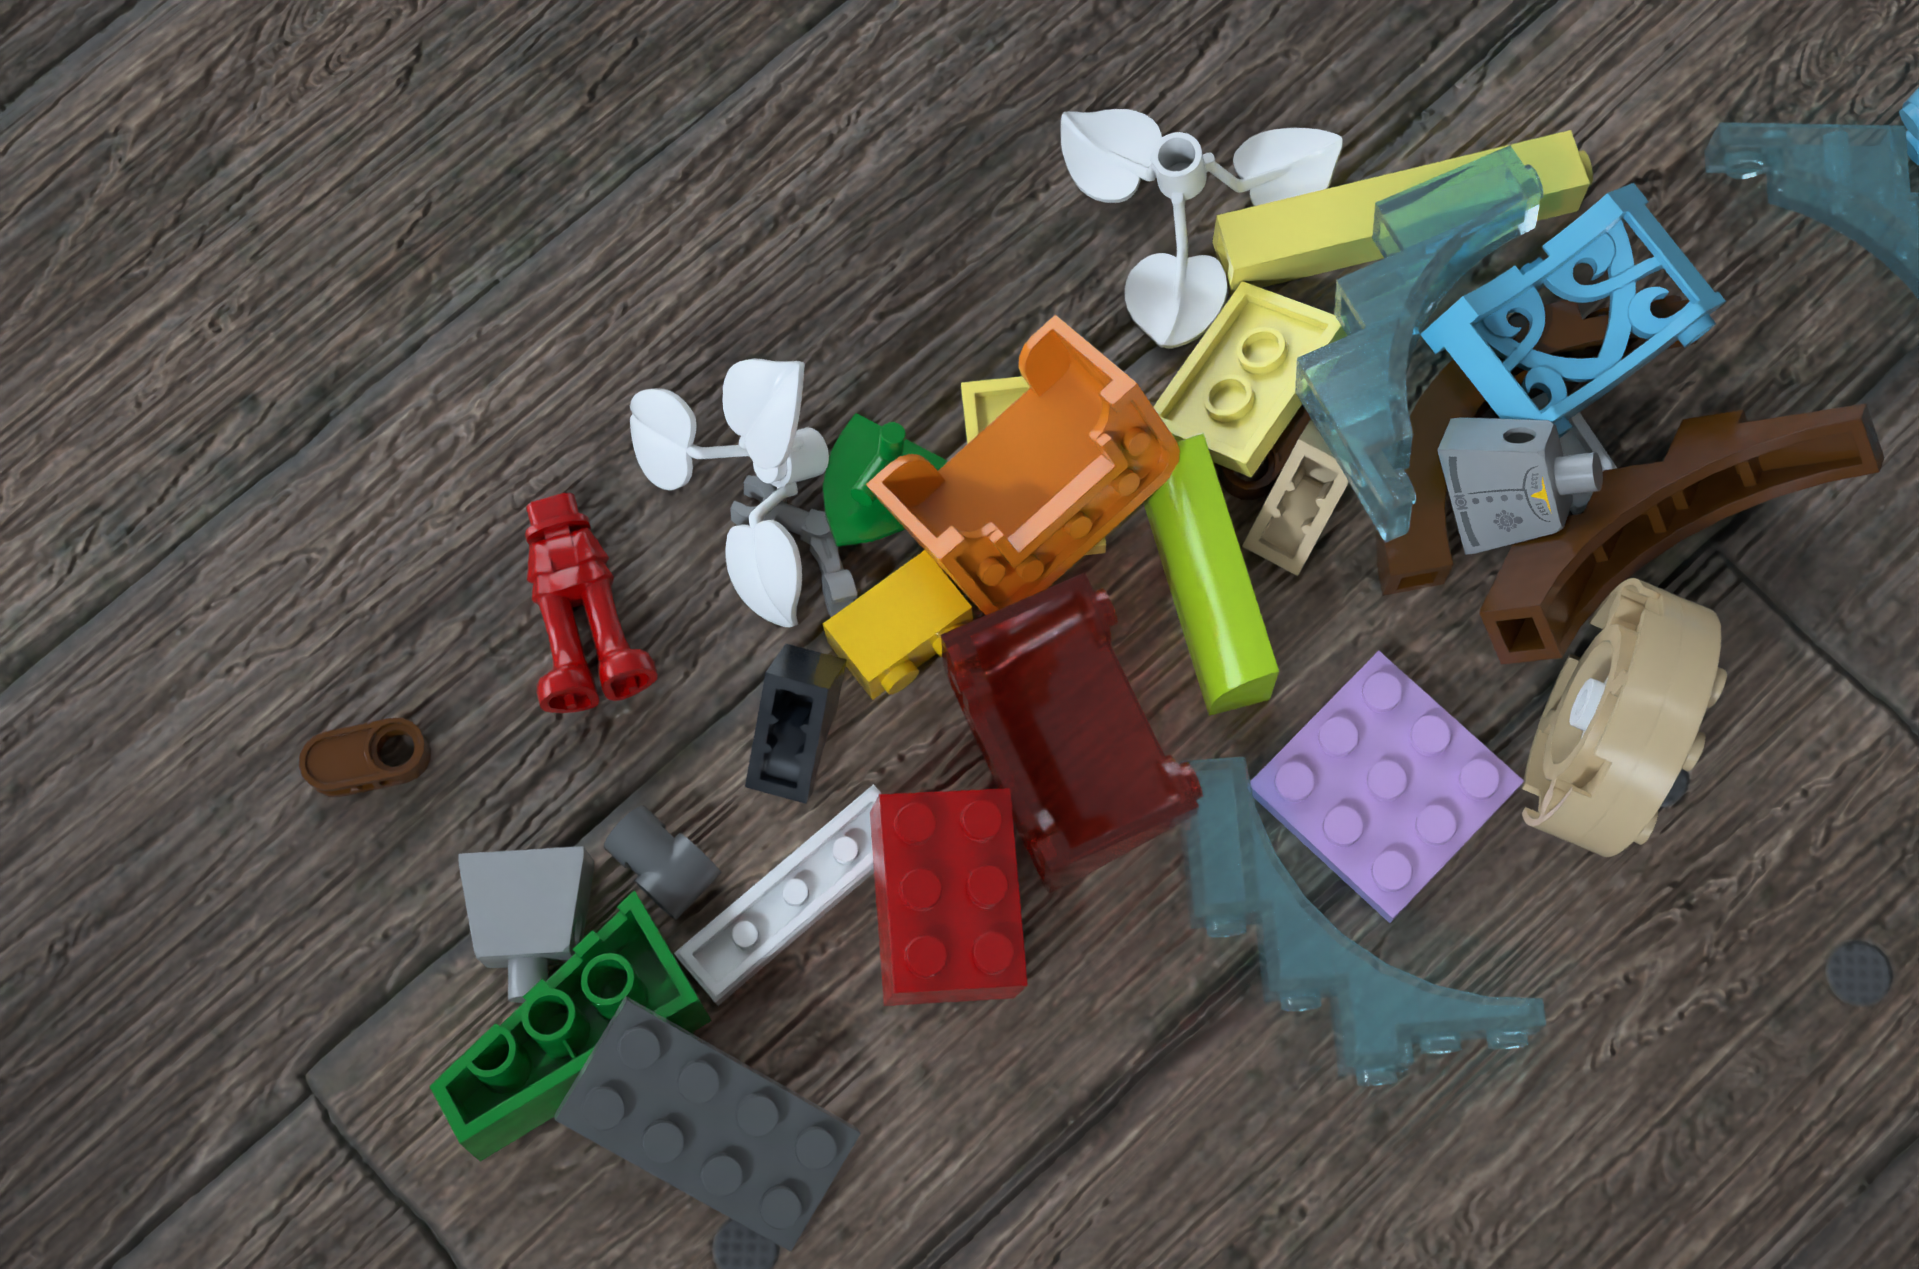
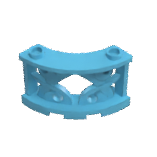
(1478, 330)

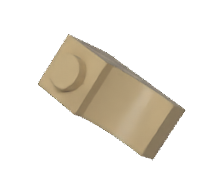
(1298, 504)

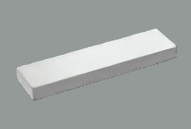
(783, 902)

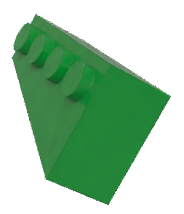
(530, 1061)

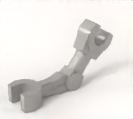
(837, 582)

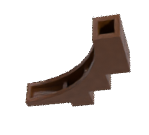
(1642, 510)

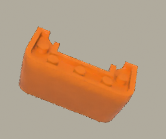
(1038, 477)

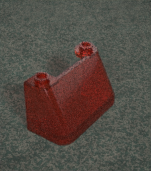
(1065, 731)

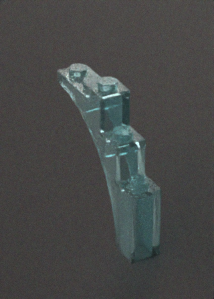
(1303, 957)

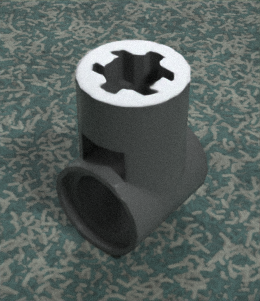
(667, 867)

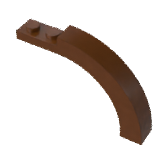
(1424, 554)

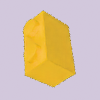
(897, 625)

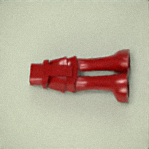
(572, 571)

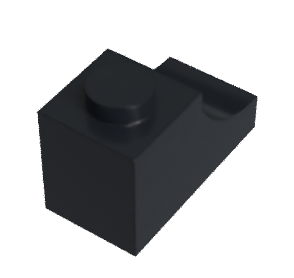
(794, 722)

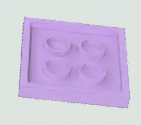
(1384, 786)

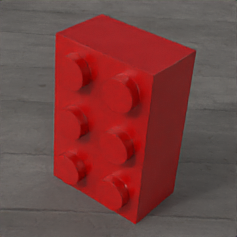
(947, 897)

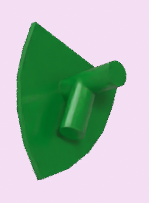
(856, 458)

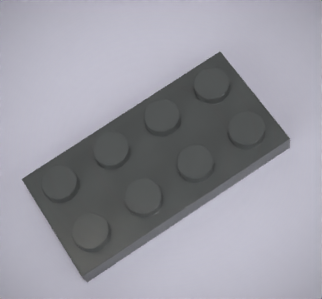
(707, 1124)

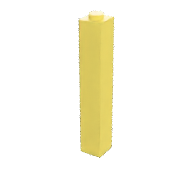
(1335, 224)

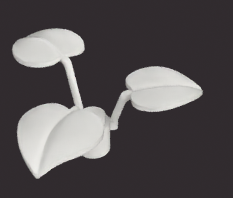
(1117, 148)
(764, 409)

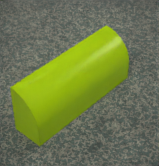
(1211, 584)

